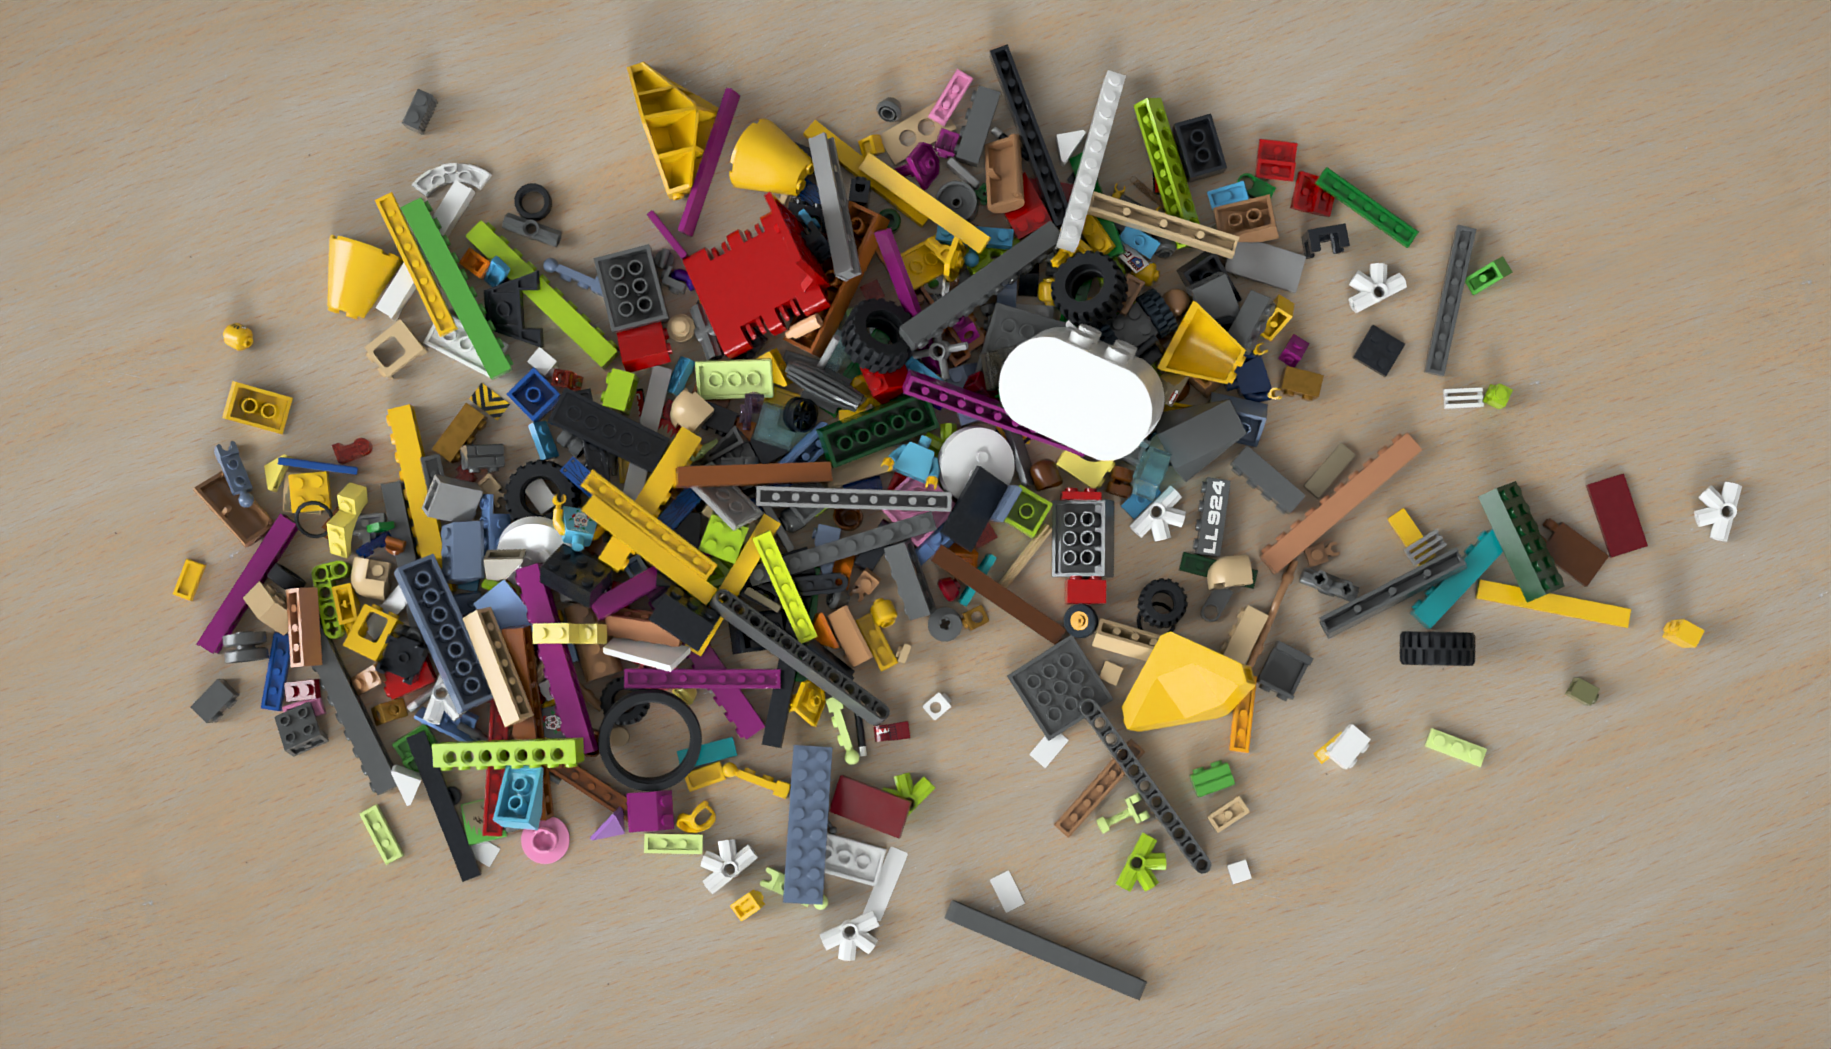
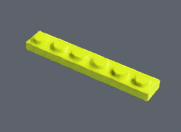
(784, 587)

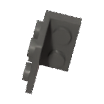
(300, 729)

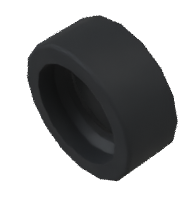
(526, 189)
(285, 577)

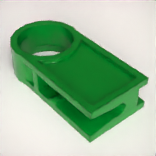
(1259, 187)

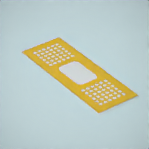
(1320, 753)

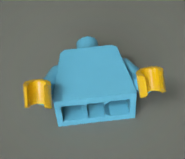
(915, 462)

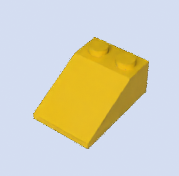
(257, 407)

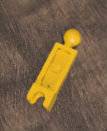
(780, 787)

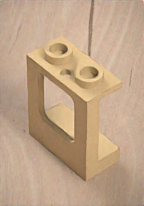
(406, 338)

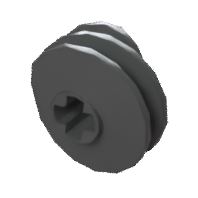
(935, 621)

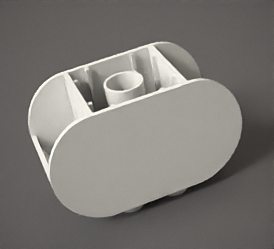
(1082, 391)

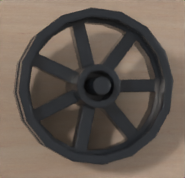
(795, 413)

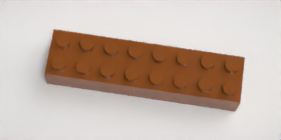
(840, 293)

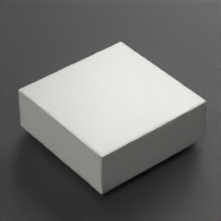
(1239, 871)

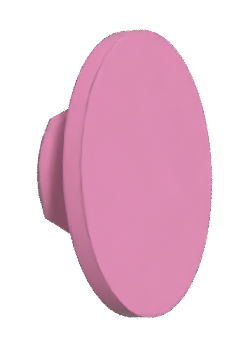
(546, 843)

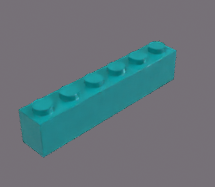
(1447, 592)

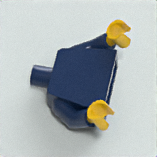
(1253, 379)

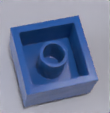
(534, 395)

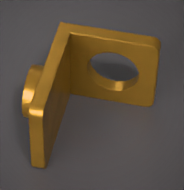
(969, 623)
(389, 711)

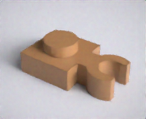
(1318, 554)
(865, 584)

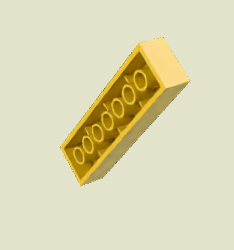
(655, 492)

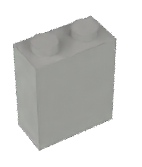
(452, 499)

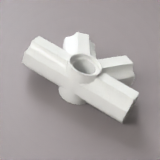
(1376, 280)
(1715, 504)
(1167, 516)
(438, 705)
(719, 863)
(848, 942)

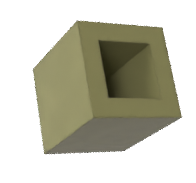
(1583, 692)

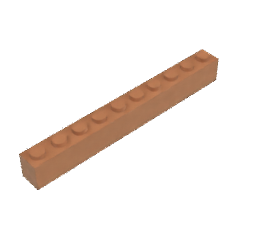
(1340, 503)

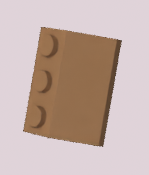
(849, 637)

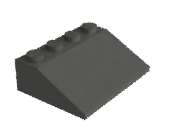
(631, 288)
(1083, 538)

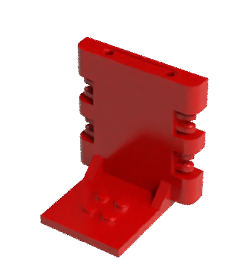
(758, 279)

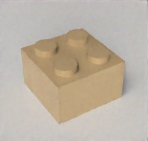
(268, 606)

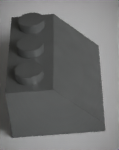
(1252, 320)

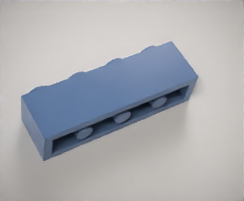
(806, 450)

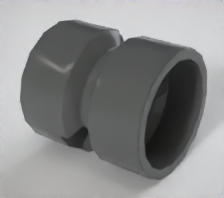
(572, 442)

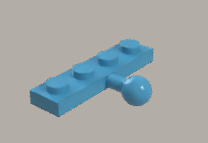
(1000, 239)

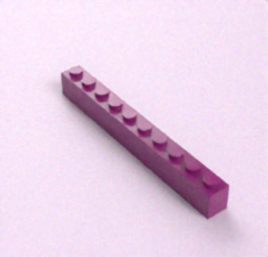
(971, 405)
(556, 660)
(733, 700)

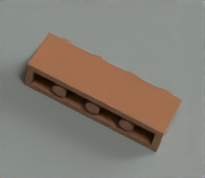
(635, 625)
(304, 627)

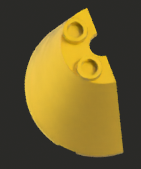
(769, 161)
(357, 275)
(1202, 349)

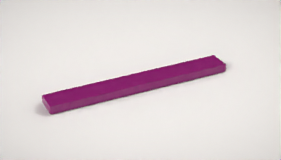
(709, 162)
(902, 284)
(703, 678)

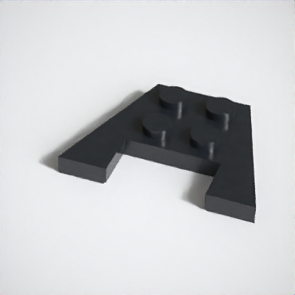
(506, 309)

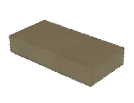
(763, 600)

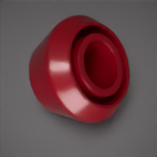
(949, 588)

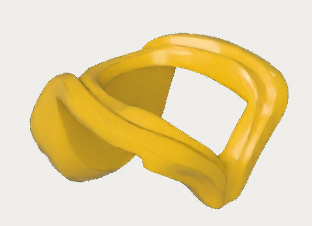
(860, 384)
(687, 822)

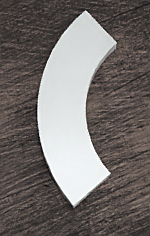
(447, 174)

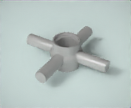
(947, 349)

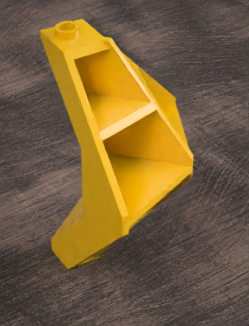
(675, 126)
(1184, 686)

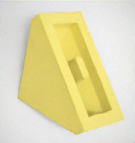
(275, 474)

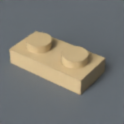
(1228, 814)

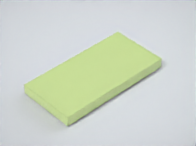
(734, 378)

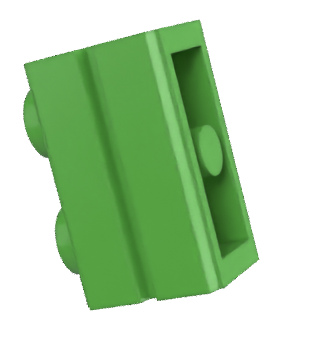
(1212, 778)

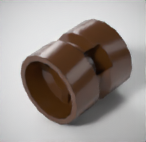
(1118, 475)

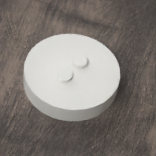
(973, 448)
(534, 535)

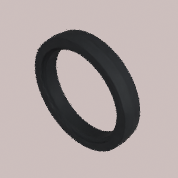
(649, 783)

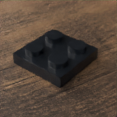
(1378, 350)

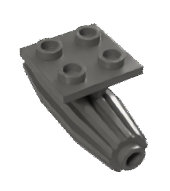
(824, 386)

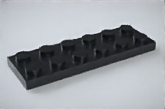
(608, 430)

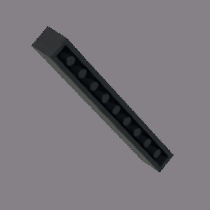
(1030, 134)

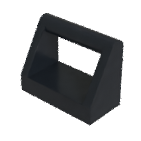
(1150, 350)

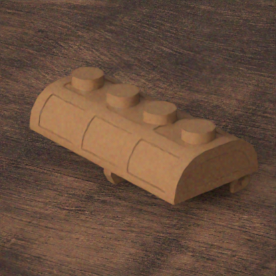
(1004, 174)
(246, 524)
(591, 656)

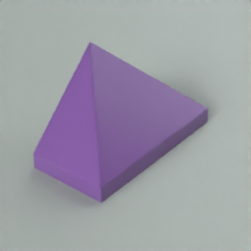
(611, 827)

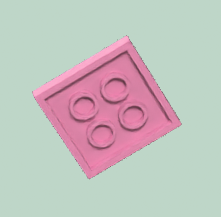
(897, 515)

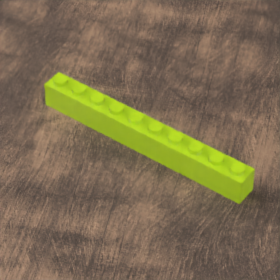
(546, 298)

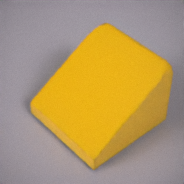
(871, 144)

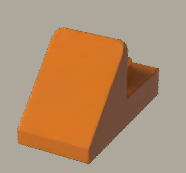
(475, 263)

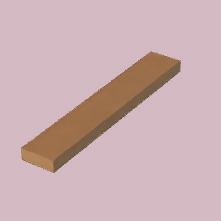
(1095, 792)

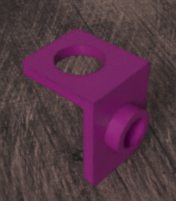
(964, 325)

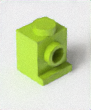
(1497, 396)

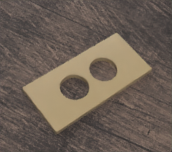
(891, 141)

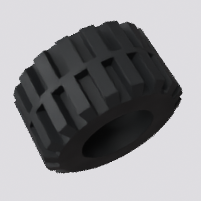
(1151, 615)
(608, 699)

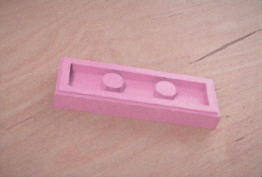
(950, 97)

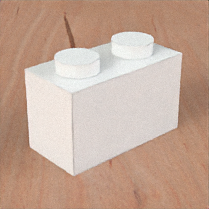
(1348, 747)

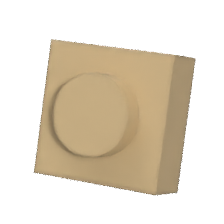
(903, 653)

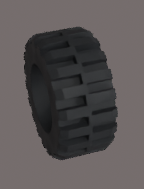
(1074, 274)
(864, 348)
(527, 474)
(1437, 648)

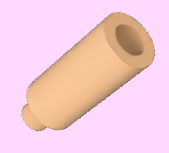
(804, 326)

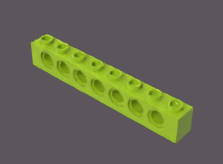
(1165, 161)
(572, 749)

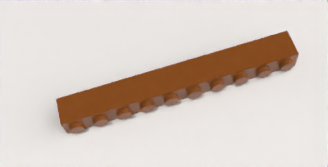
(521, 649)

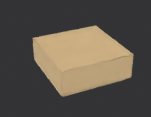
(1110, 673)

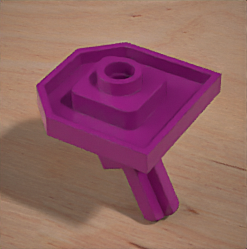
(922, 164)

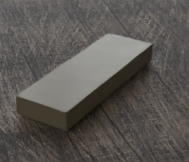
(1329, 470)

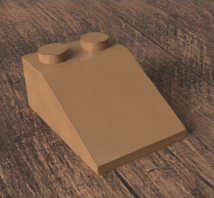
(1248, 219)

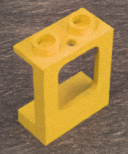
(365, 647)

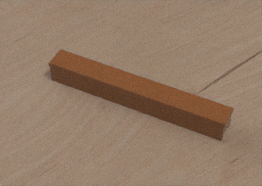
(753, 474)

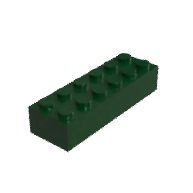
(876, 429)
(1521, 541)

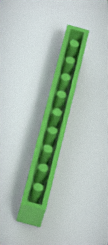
(456, 288)

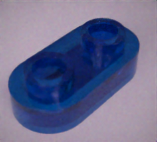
(367, 548)

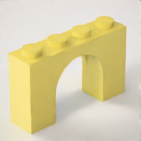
(1085, 471)

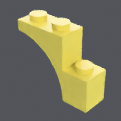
(341, 526)
(569, 633)

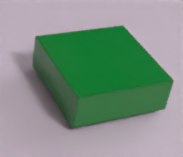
(380, 527)

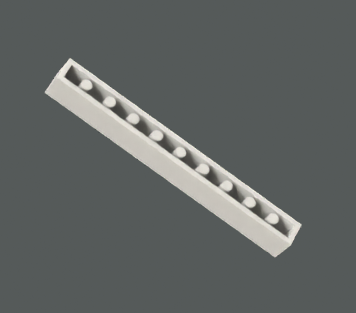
(1090, 161)

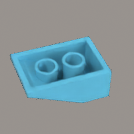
(520, 798)

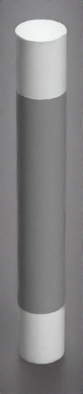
(421, 699)

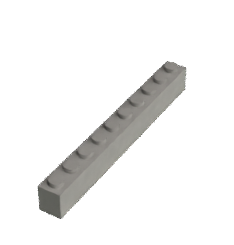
(853, 498)

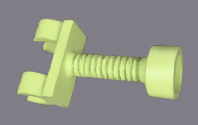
(1104, 824)

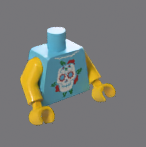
(575, 525)

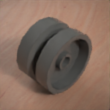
(962, 192)
(245, 647)

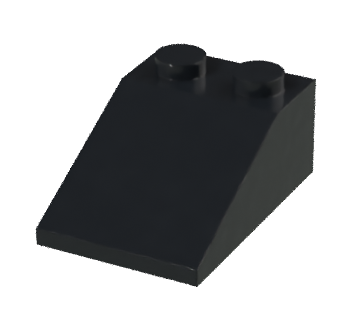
(1202, 267)
(744, 644)

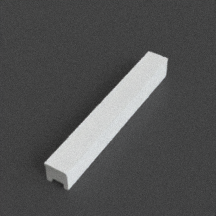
(448, 215)

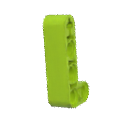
(324, 603)

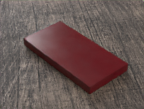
(1616, 515)
(870, 806)

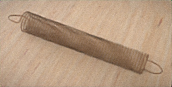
(1151, 193)

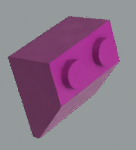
(650, 811)

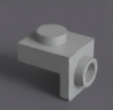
(1134, 457)

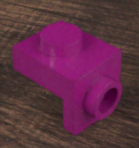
(946, 143)
(1293, 351)

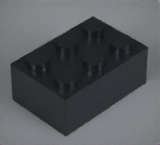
(1199, 148)
(575, 575)

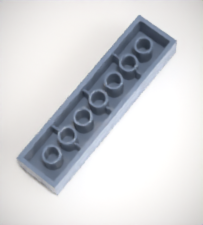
(444, 632)
(807, 825)

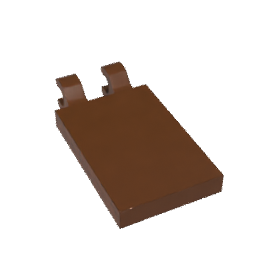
(1573, 552)

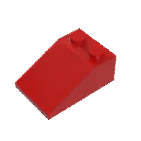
(1030, 215)

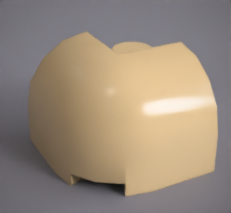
(690, 411)
(1230, 572)
(371, 578)

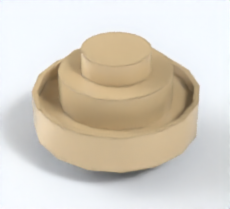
(681, 328)

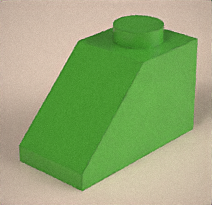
(1488, 275)

